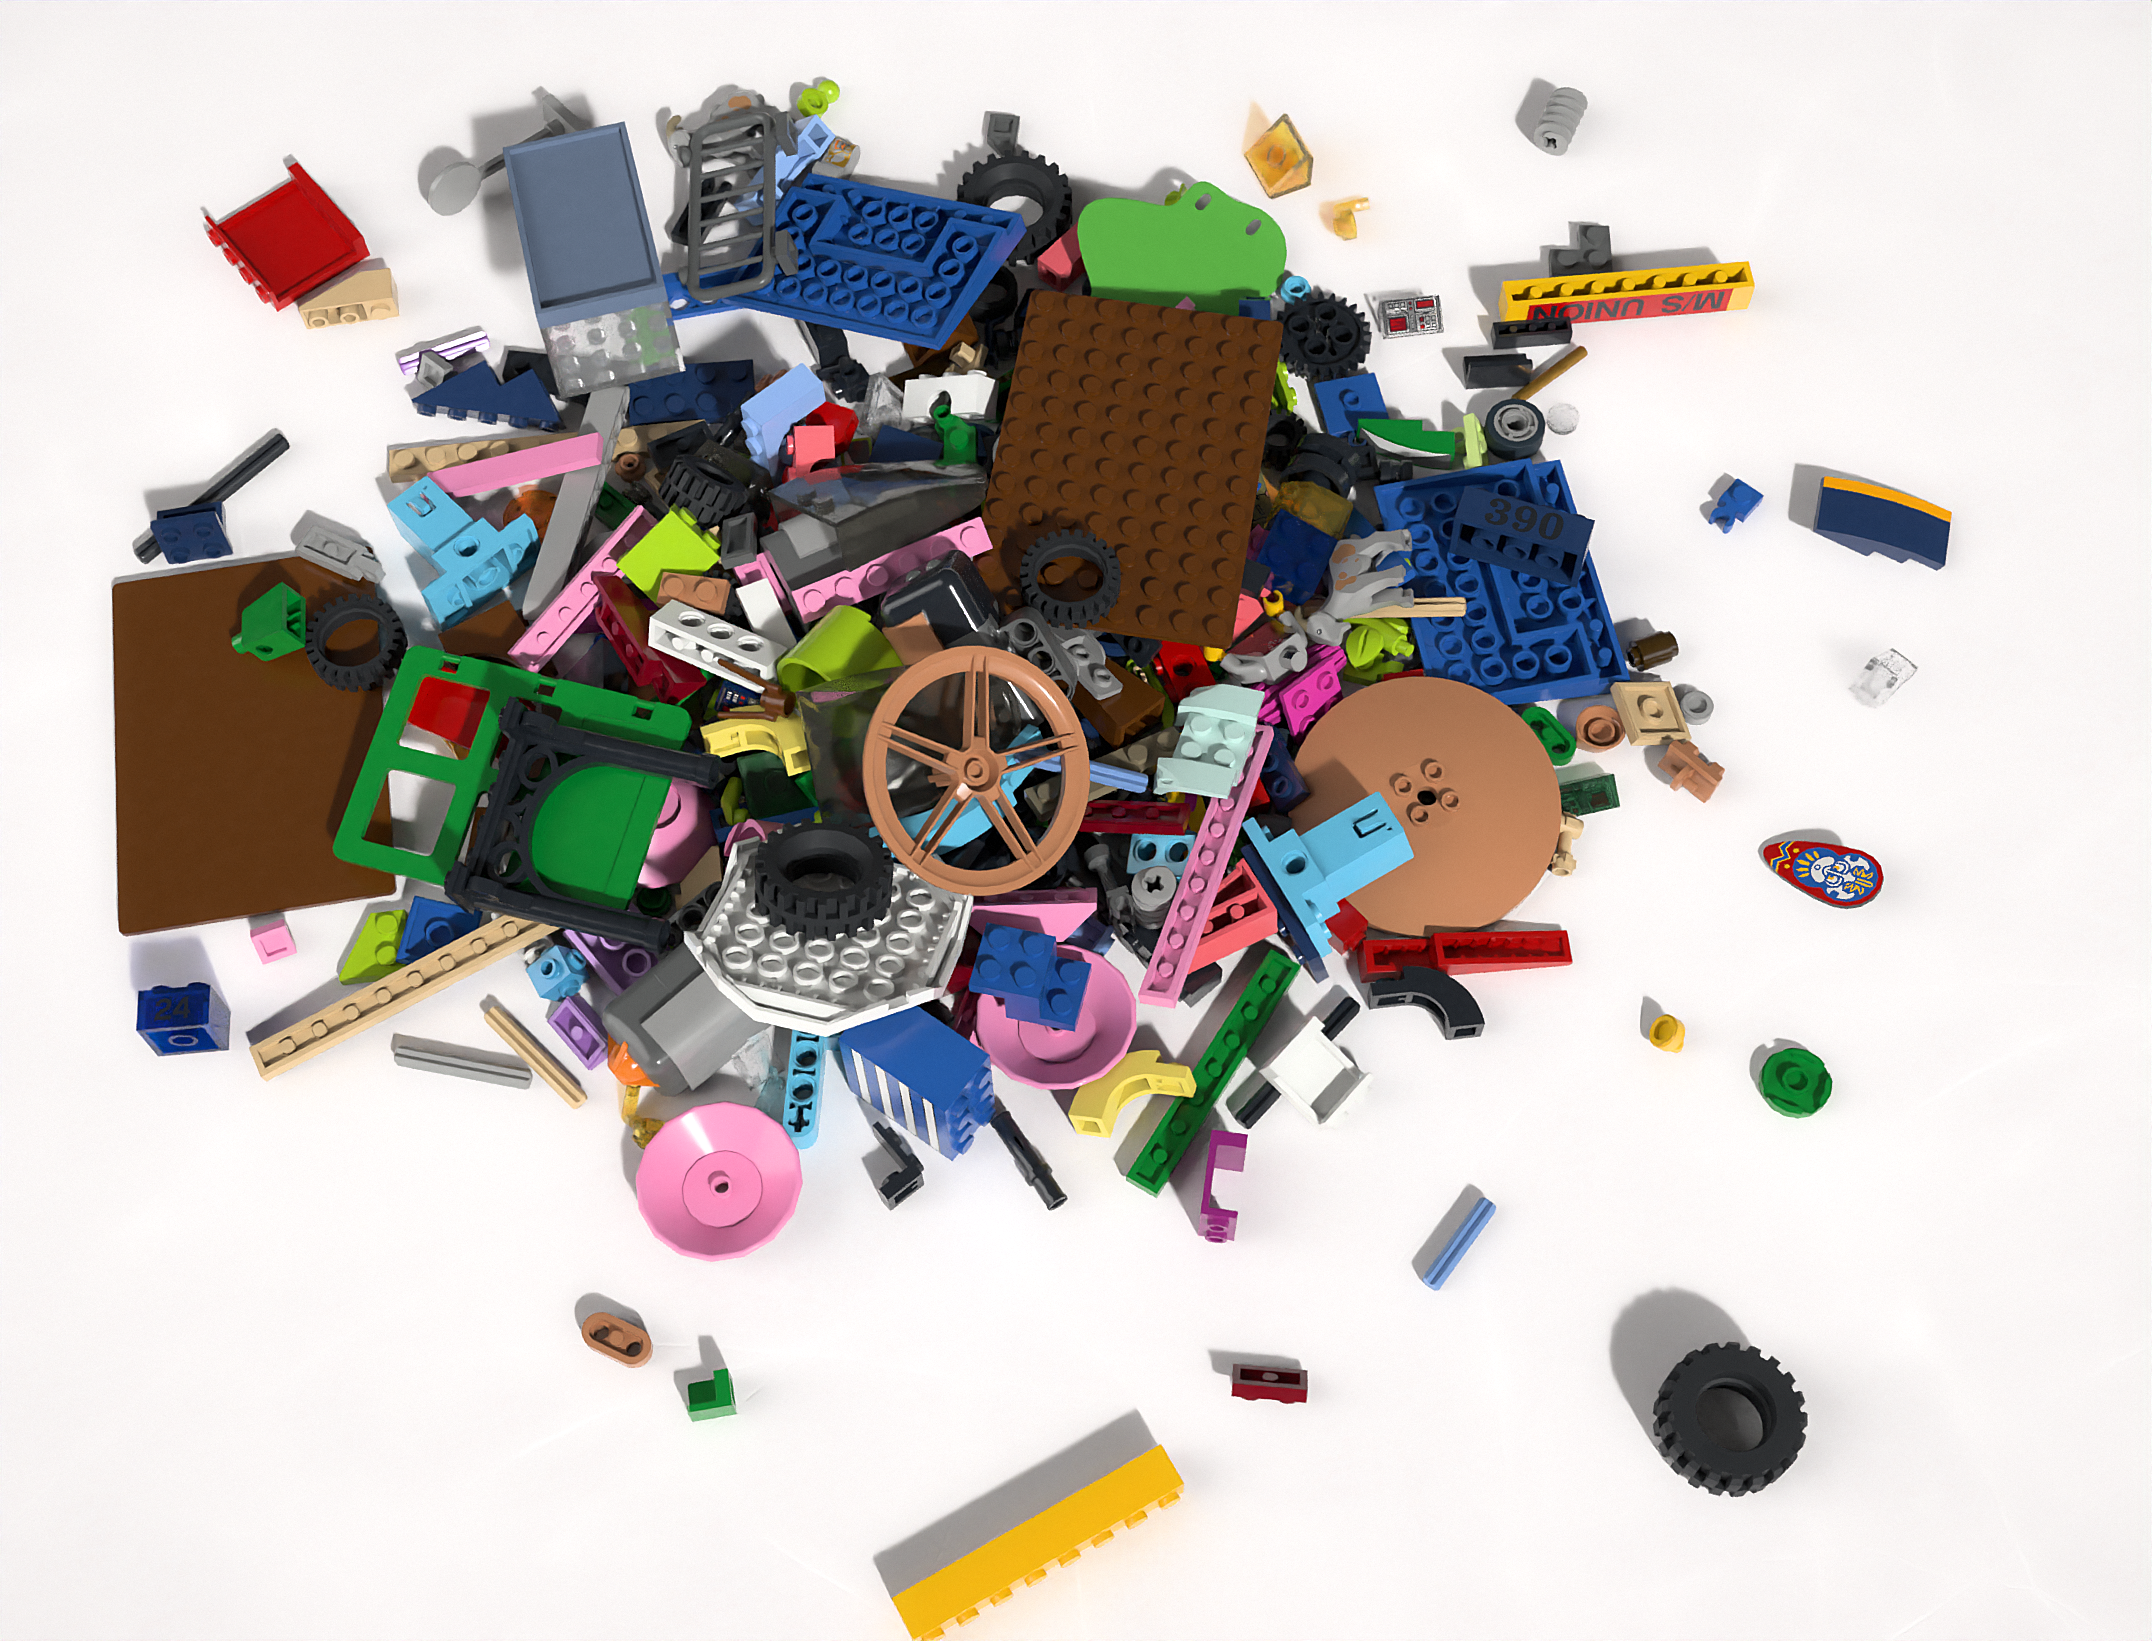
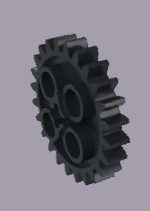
(1323, 329)

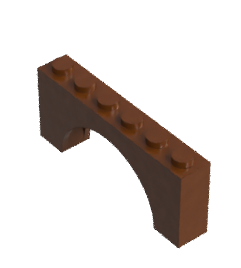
(489, 639)

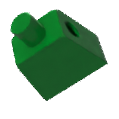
(273, 624)

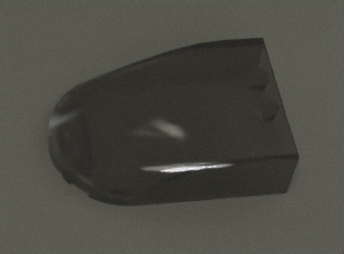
(883, 502)
(836, 726)

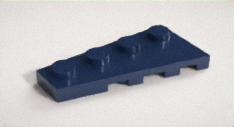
(1287, 920)

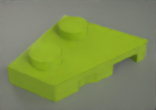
(375, 948)

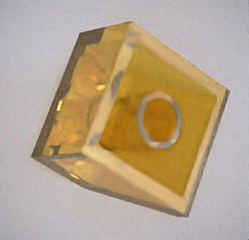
(1313, 505)

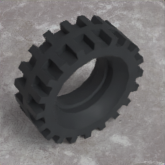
(1024, 178)
(824, 849)

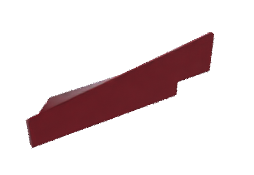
(627, 629)

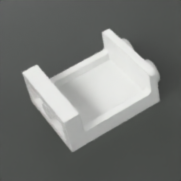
(1316, 1076)

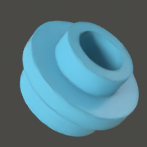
(1295, 284)

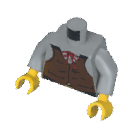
(1269, 652)

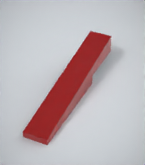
(1464, 953)

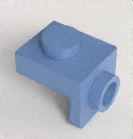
(1092, 936)

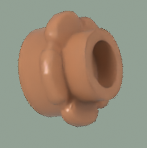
(632, 473)

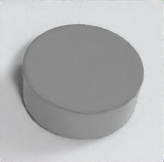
(1696, 707)

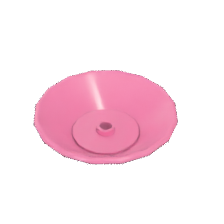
(680, 837)
(1063, 1057)
(713, 1148)

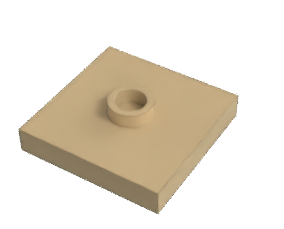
(1650, 713)

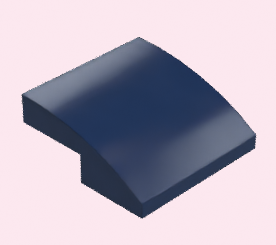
(902, 445)

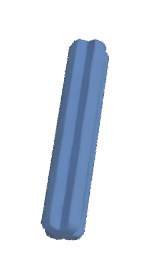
(1459, 1244)

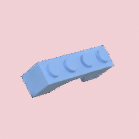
(812, 142)

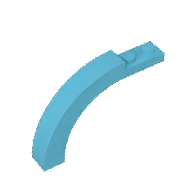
(973, 819)

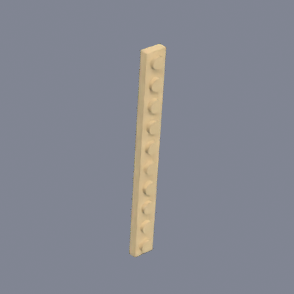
(415, 463)
(394, 993)

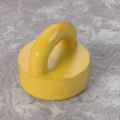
(1667, 1033)

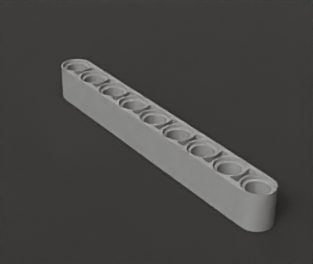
(576, 504)

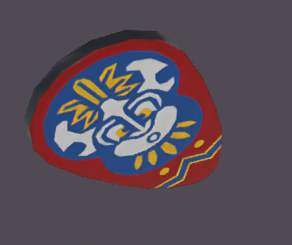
(1827, 872)

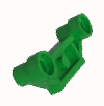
(958, 437)

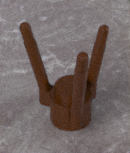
(774, 698)

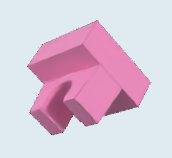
(273, 941)

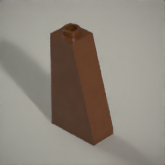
(1122, 715)

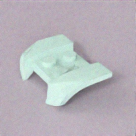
(1213, 743)

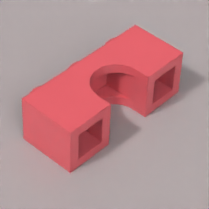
(809, 446)

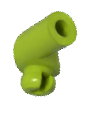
(730, 803)

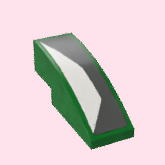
(1408, 441)

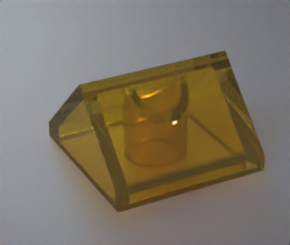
(1281, 159)

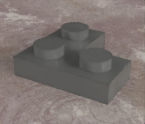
(1591, 257)

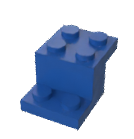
(1030, 977)

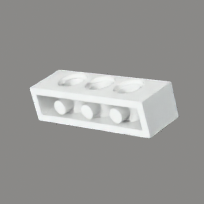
(705, 639)

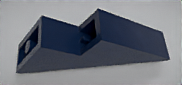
(482, 396)

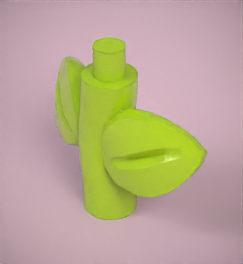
(1373, 634)

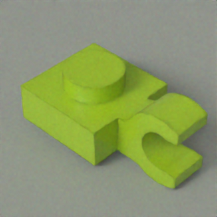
(1371, 671)

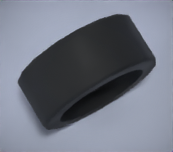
(1005, 306)

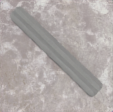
(463, 1067)

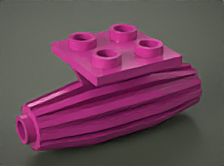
(1304, 694)

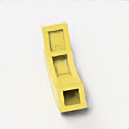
(780, 737)
(1137, 1074)

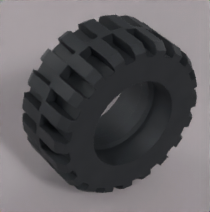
(1758, 1382)

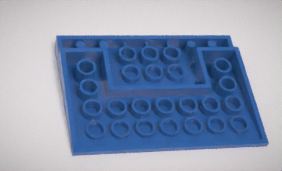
(882, 260)
(1519, 632)

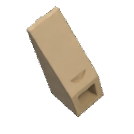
(357, 299)

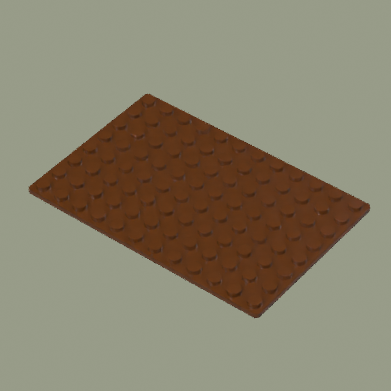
(1148, 439)
(233, 760)

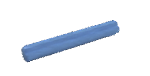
(1099, 772)

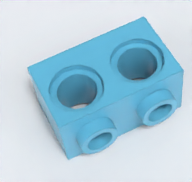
(1168, 852)

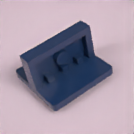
(192, 533)

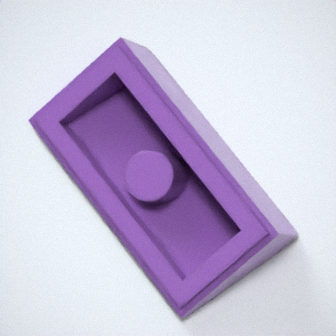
(581, 1030)

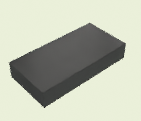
(739, 540)

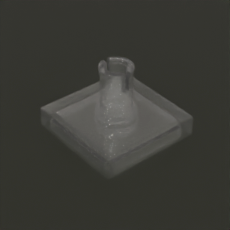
(882, 406)

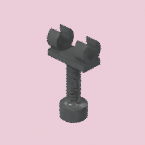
(1119, 901)

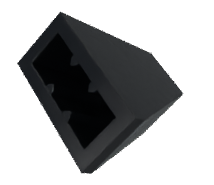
(601, 669)

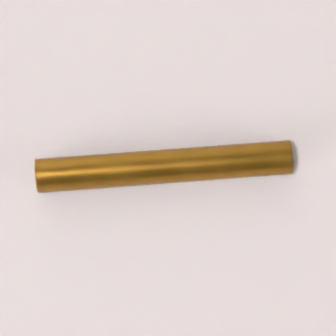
(1551, 374)

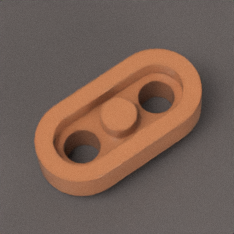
(619, 1340)

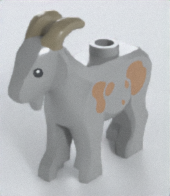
(734, 105)
(1356, 585)

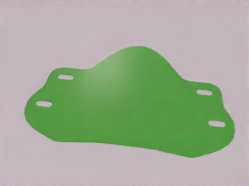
(1178, 251)

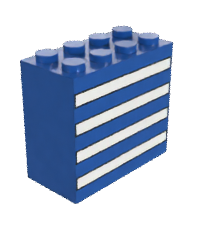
(921, 1077)

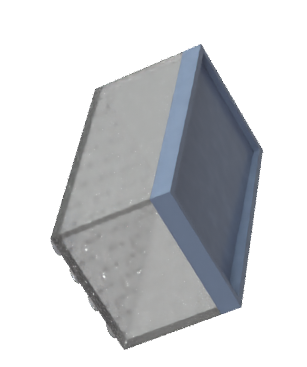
(592, 260)

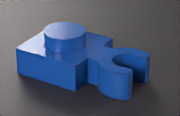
(1736, 503)

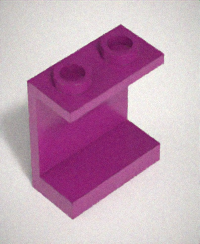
(1228, 1153)

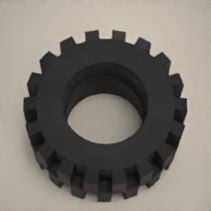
(704, 490)

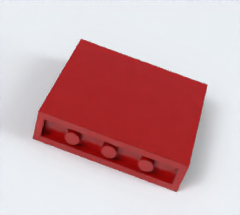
(289, 241)

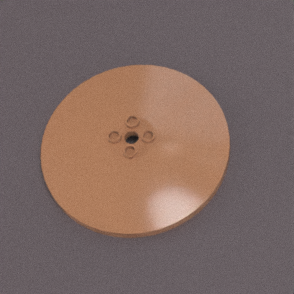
(1492, 813)

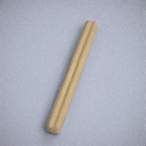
(1422, 608)

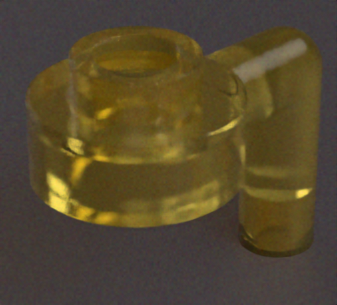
(1345, 222)
(642, 1128)

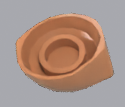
(1598, 729)

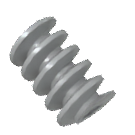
(1560, 120)
(1153, 896)

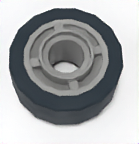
(1519, 416)

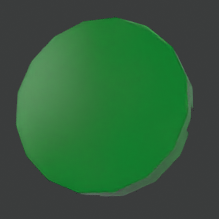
(1795, 1083)

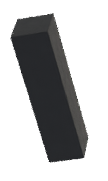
(1531, 333)

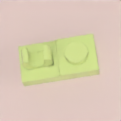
(1473, 442)

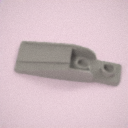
(1086, 657)

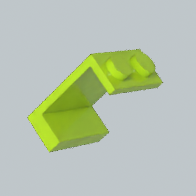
(670, 547)

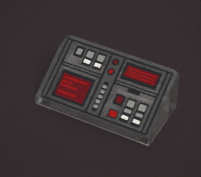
(1410, 316)

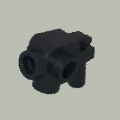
(849, 377)

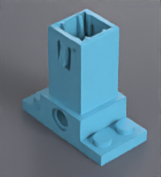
(468, 555)
(1332, 860)

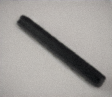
(1268, 1094)

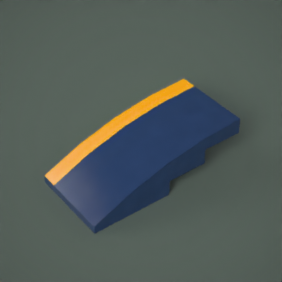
(1882, 522)

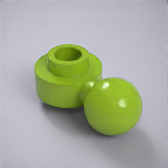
(817, 100)

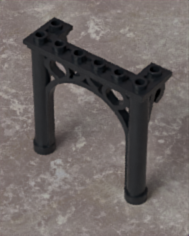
(525, 729)

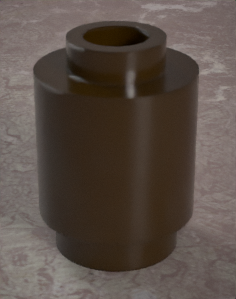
(1652, 650)

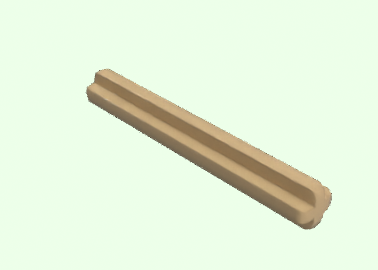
(535, 1057)

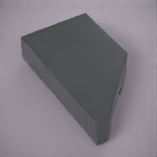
(1003, 133)

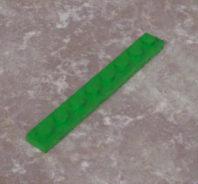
(1213, 1073)

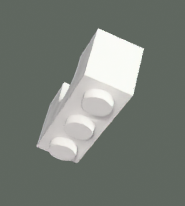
(970, 396)

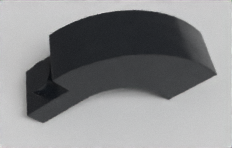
(1435, 993)

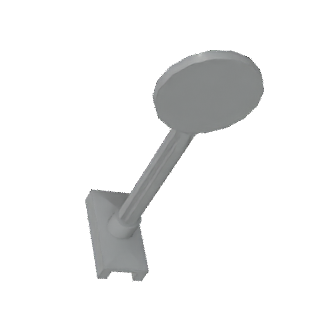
(461, 181)

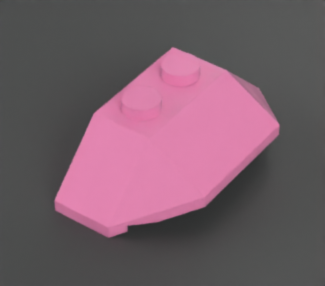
(1039, 911)

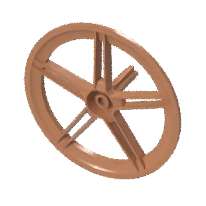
(977, 770)

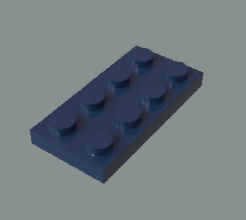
(694, 394)

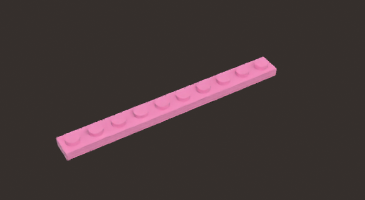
(1201, 882)

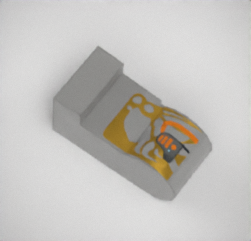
(839, 160)

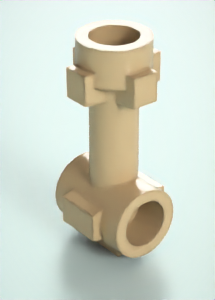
(1563, 861)

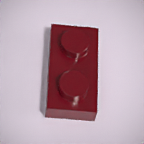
(1269, 1383)

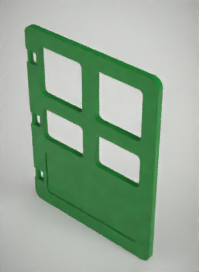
(590, 828)

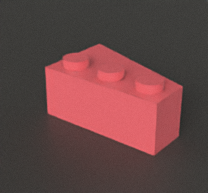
(1237, 917)

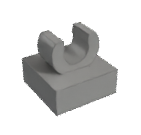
(435, 370)

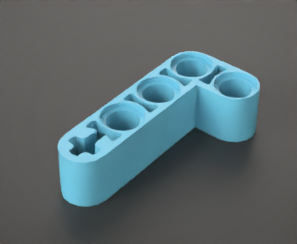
(806, 1078)

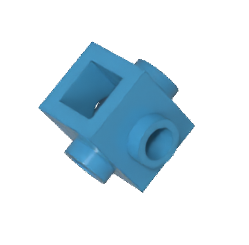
(558, 973)

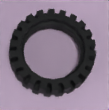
(1066, 546)
(349, 611)

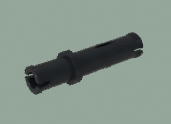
(1037, 1173)

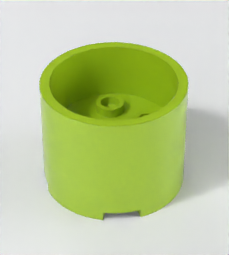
(836, 648)

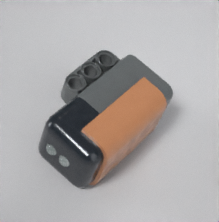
(952, 607)

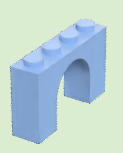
(774, 412)

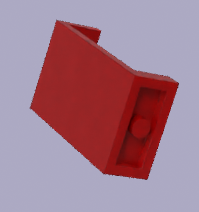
(453, 711)

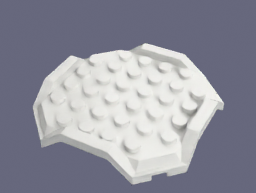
(823, 982)

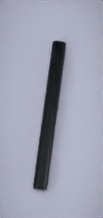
(225, 487)

